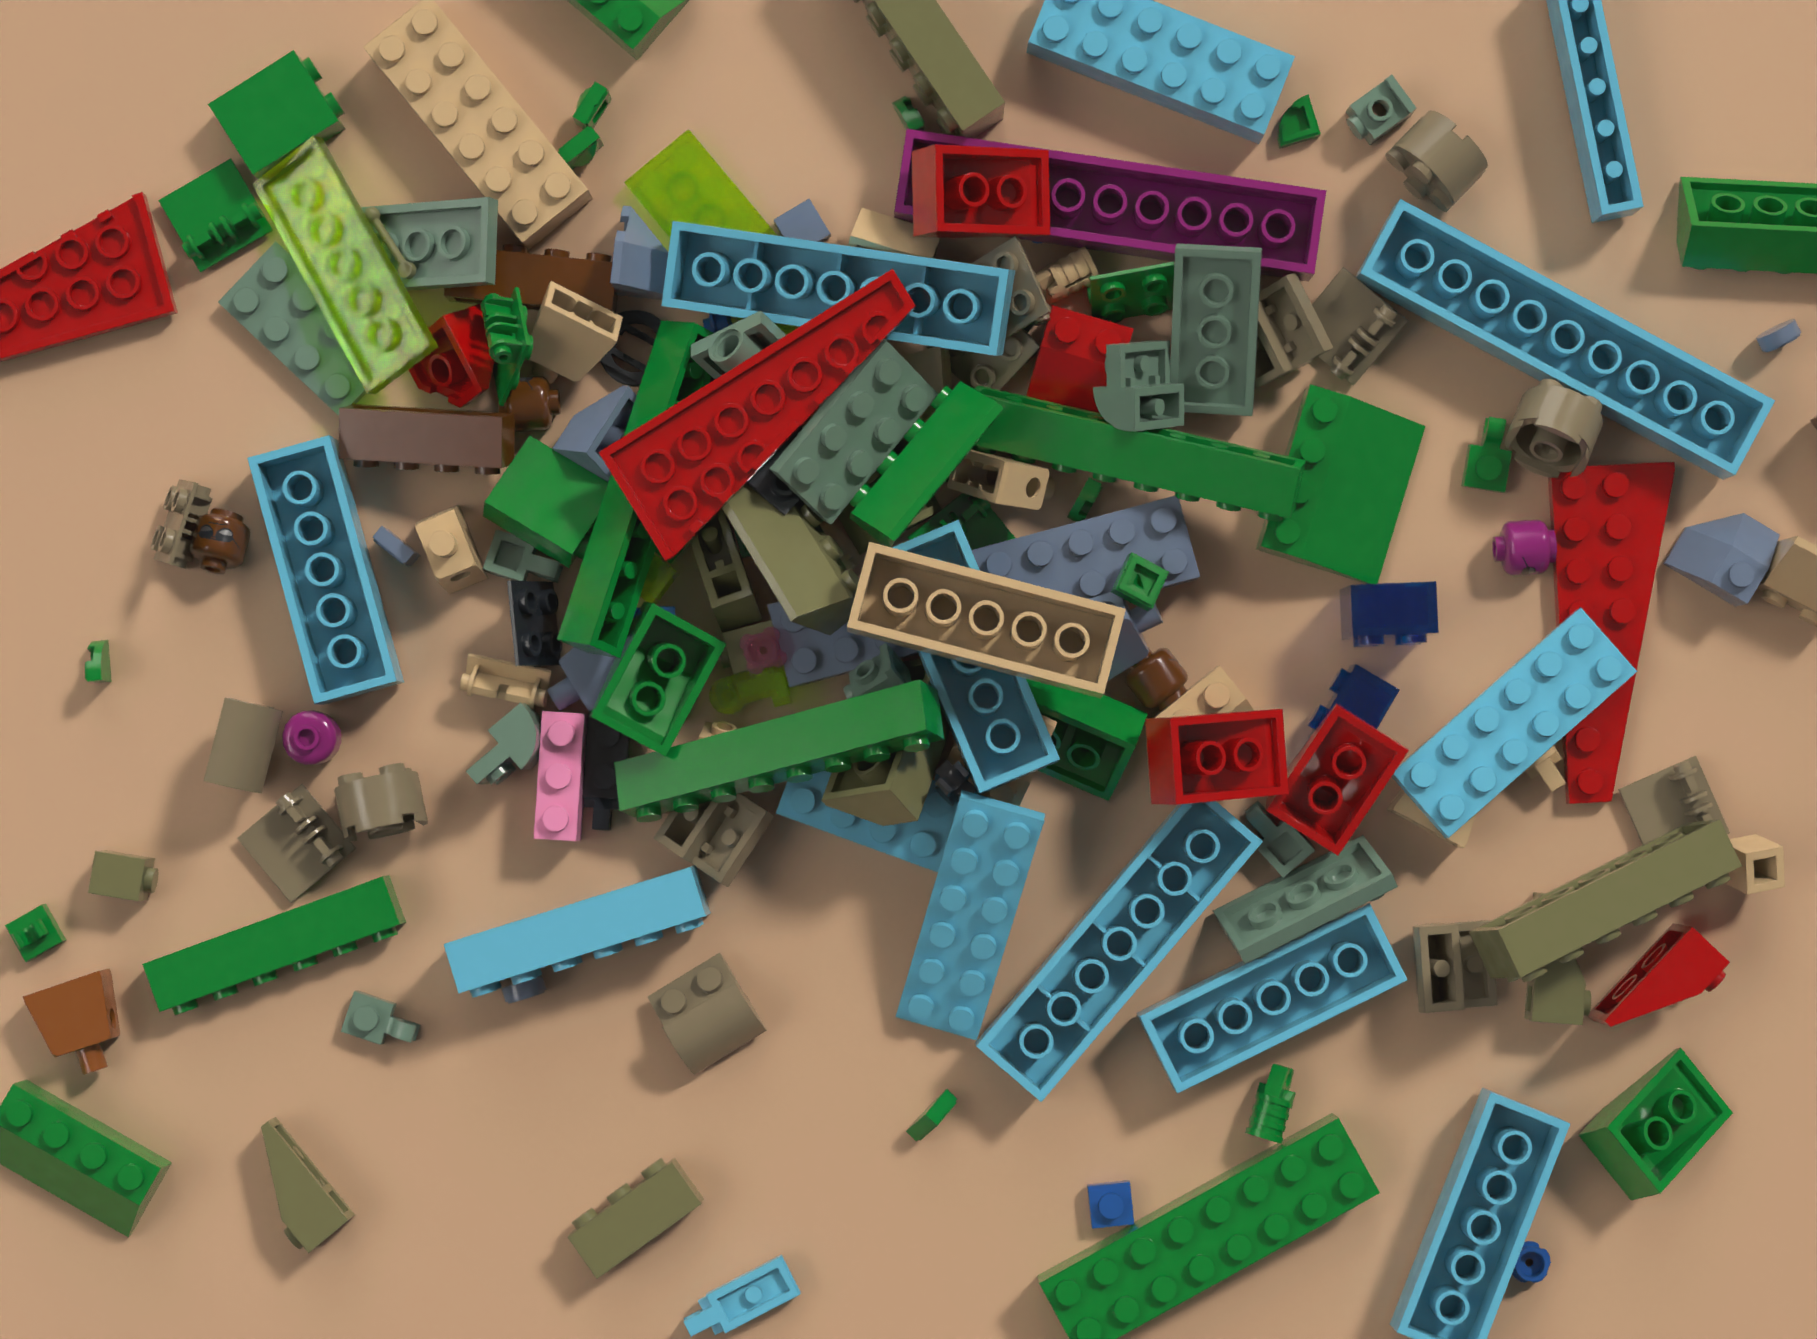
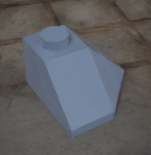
(638, 259)
(597, 429)
(1725, 556)

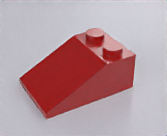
(980, 192)
(1074, 358)
(1216, 756)
(1336, 779)
(1667, 973)

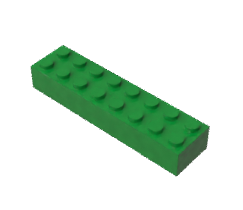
(1209, 1233)

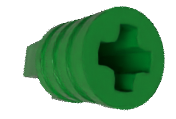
(1272, 1105)

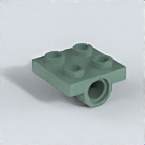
(735, 344)

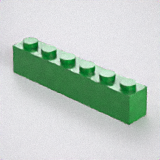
(275, 943)

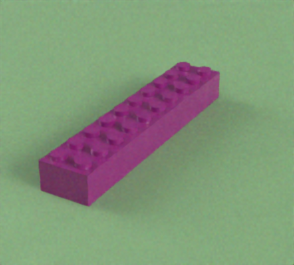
(1154, 207)

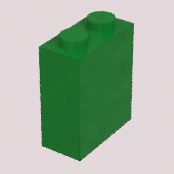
(277, 112)
(547, 502)

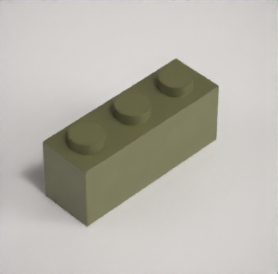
(634, 1216)

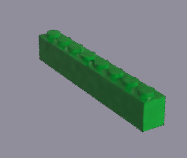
(1150, 458)
(619, 544)
(780, 751)

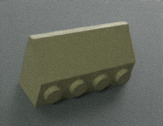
(795, 560)
(888, 789)

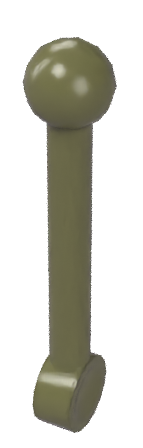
(405, 269)

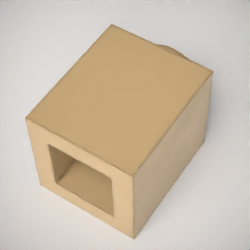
(1761, 865)

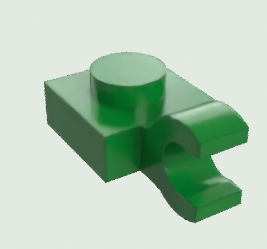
(1487, 464)

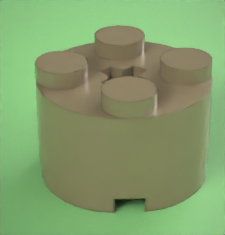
(1437, 160)
(1554, 429)
(380, 803)

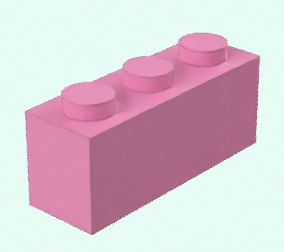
(560, 776)

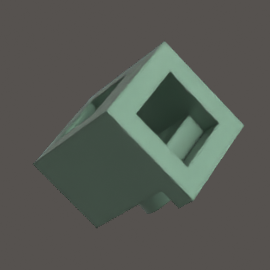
(1392, 98)
(877, 674)

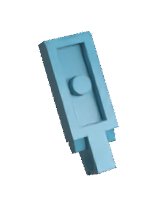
(744, 1298)

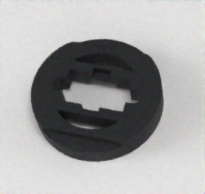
(617, 373)

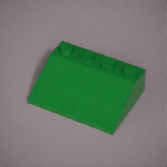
(1349, 485)

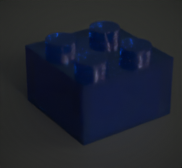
(1389, 611)

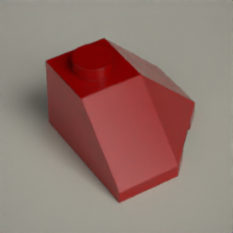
(462, 361)

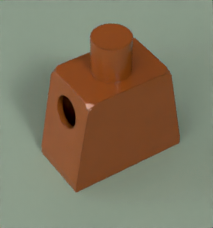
(77, 1017)

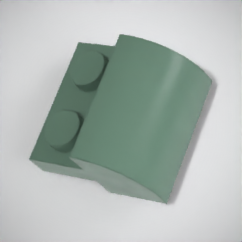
(1140, 387)
(517, 742)

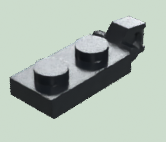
(603, 748)

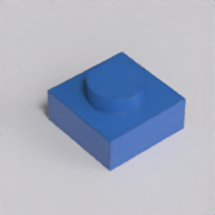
(1110, 1204)

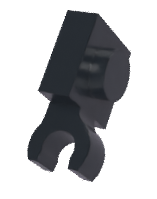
(952, 780)

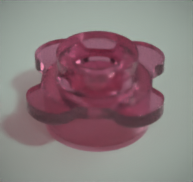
(751, 645)

